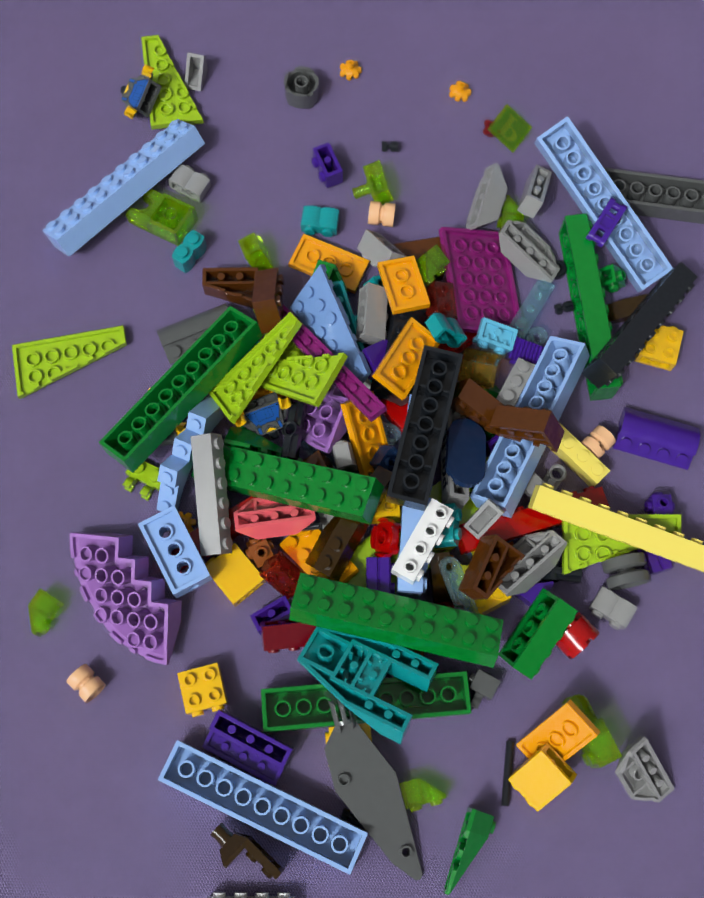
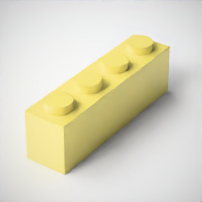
(580, 460)

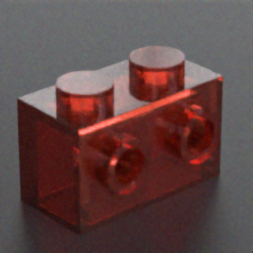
(441, 299)
(281, 574)

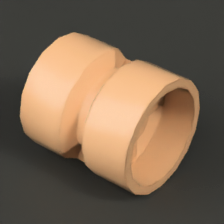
(381, 213)
(599, 441)
(84, 681)

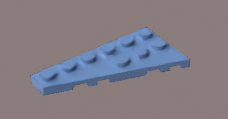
(327, 320)

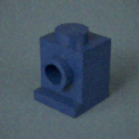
(384, 457)

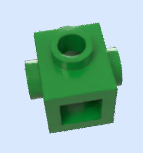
(612, 278)

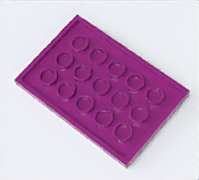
(479, 277)

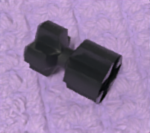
(393, 146)
(567, 307)
(346, 815)

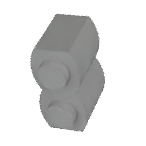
(190, 183)
(344, 456)
(612, 608)

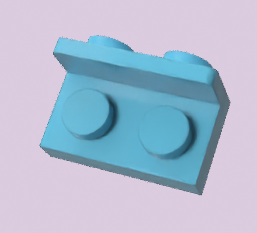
(495, 336)

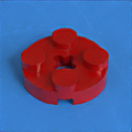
(385, 537)

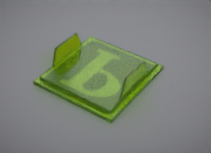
(509, 128)

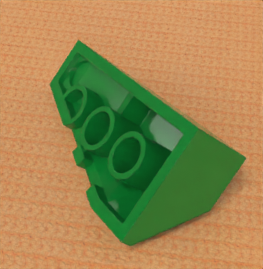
(246, 439)
(471, 839)

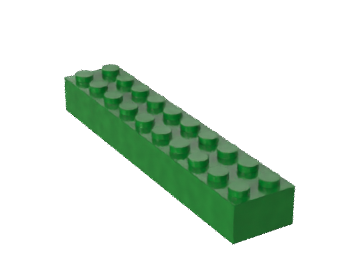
(586, 294)
(181, 389)
(302, 484)
(396, 620)
(309, 706)

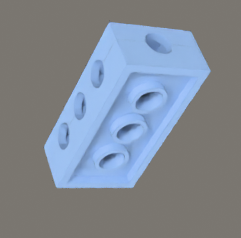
(170, 565)

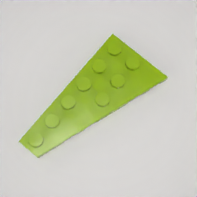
(173, 99)
(51, 359)
(246, 377)
(304, 377)
(589, 547)

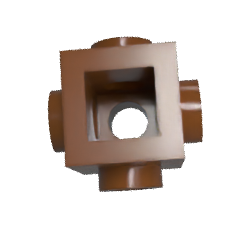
(259, 550)

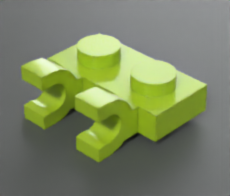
(145, 474)

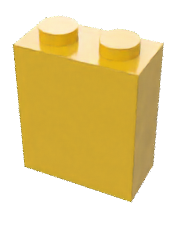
(235, 575)
(542, 777)

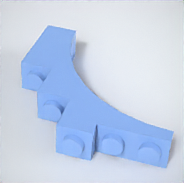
(176, 468)

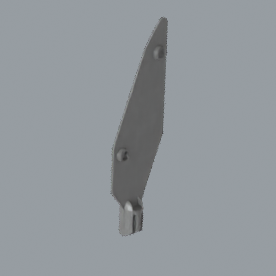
(370, 790)

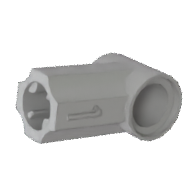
(549, 479)

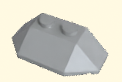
(488, 198)
(528, 251)
(541, 555)
(643, 773)

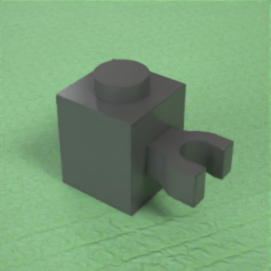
(483, 686)

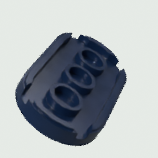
(465, 453)

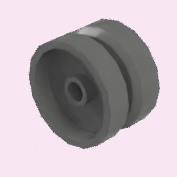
(625, 571)

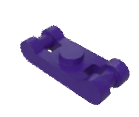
(606, 222)

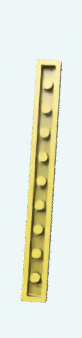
(618, 526)

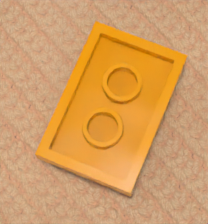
(403, 285)

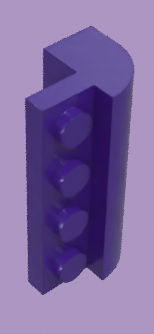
(657, 438)
(247, 747)

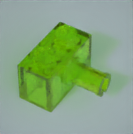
(376, 184)

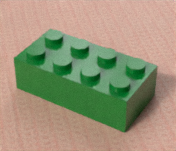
(537, 633)

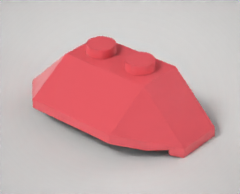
(271, 519)

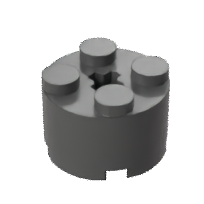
(301, 87)

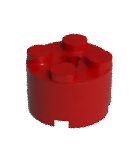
(577, 636)

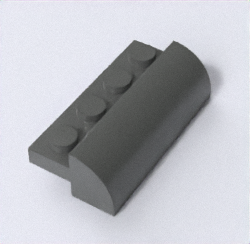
(183, 334)

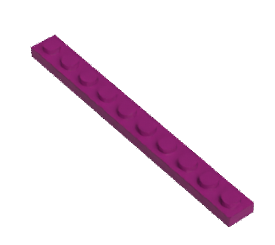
(345, 380)

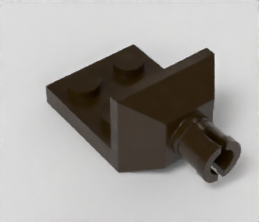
(235, 843)

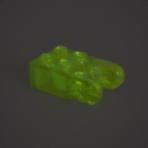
(164, 217)
(601, 749)

